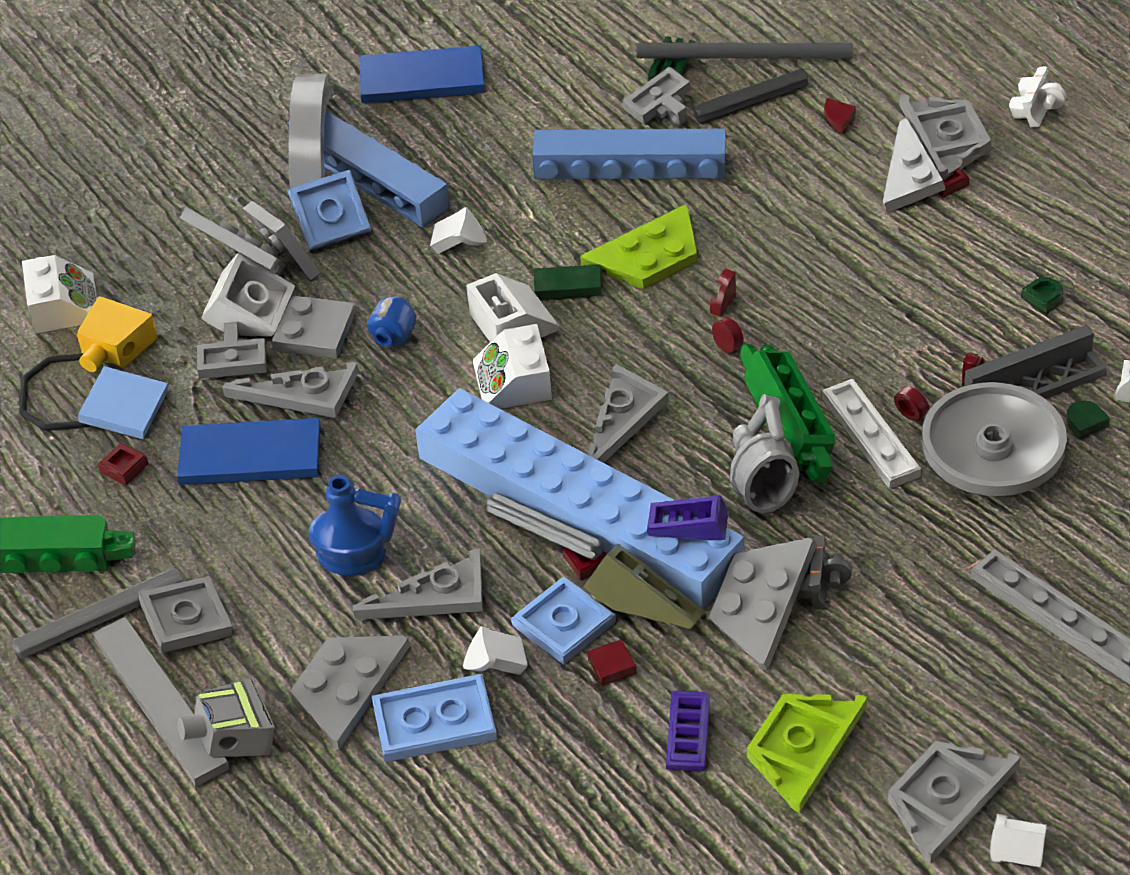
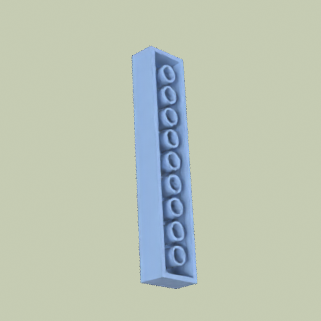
(543, 473)

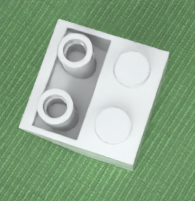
(505, 304)

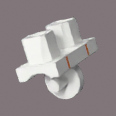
(1036, 98)

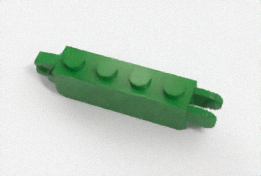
(800, 414)
(61, 544)

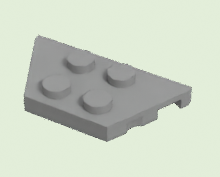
(947, 132)
(236, 240)
(760, 596)
(343, 678)
(946, 792)

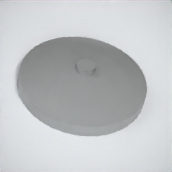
(994, 439)

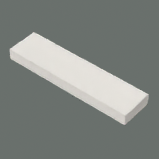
(871, 433)

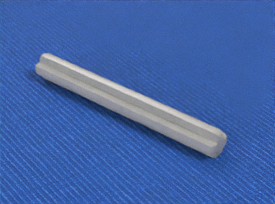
(90, 615)

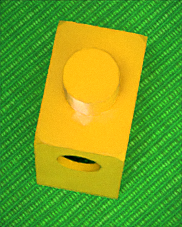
(114, 334)

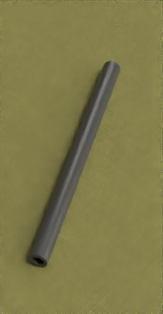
(744, 50)

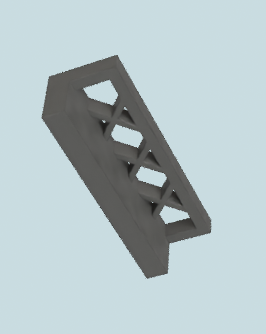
(1044, 358)

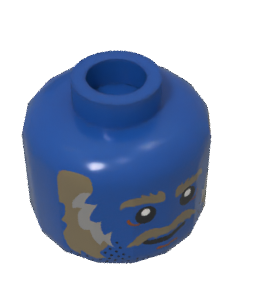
(391, 321)

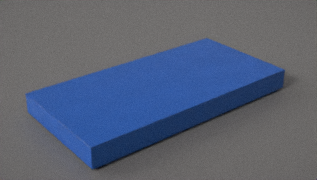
(421, 74)
(249, 451)

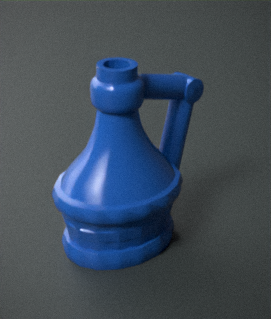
(350, 536)

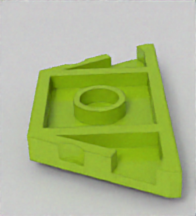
(648, 251)
(802, 741)

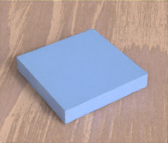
(329, 210)
(123, 402)
(563, 620)

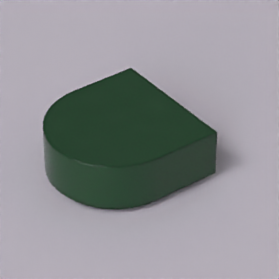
(1043, 294)
(1086, 418)

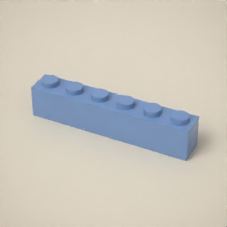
(629, 154)
(383, 172)

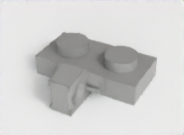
(660, 97)
(231, 356)

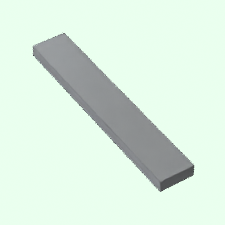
(1055, 612)
(156, 698)

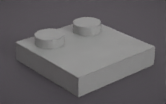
(313, 327)
(185, 614)

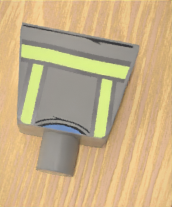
(230, 721)

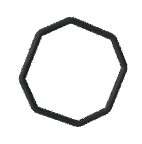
(23, 392)

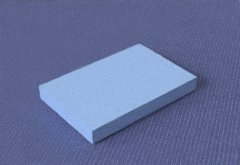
(433, 717)

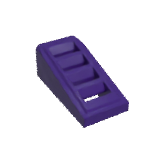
(709, 526)
(688, 707)

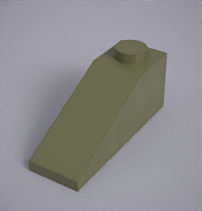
(636, 589)

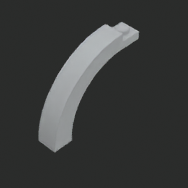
(307, 127)

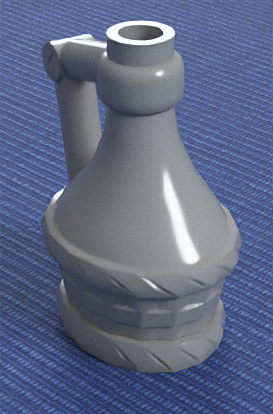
(764, 463)

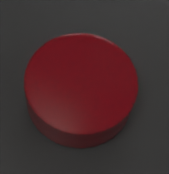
(727, 335)
(911, 403)

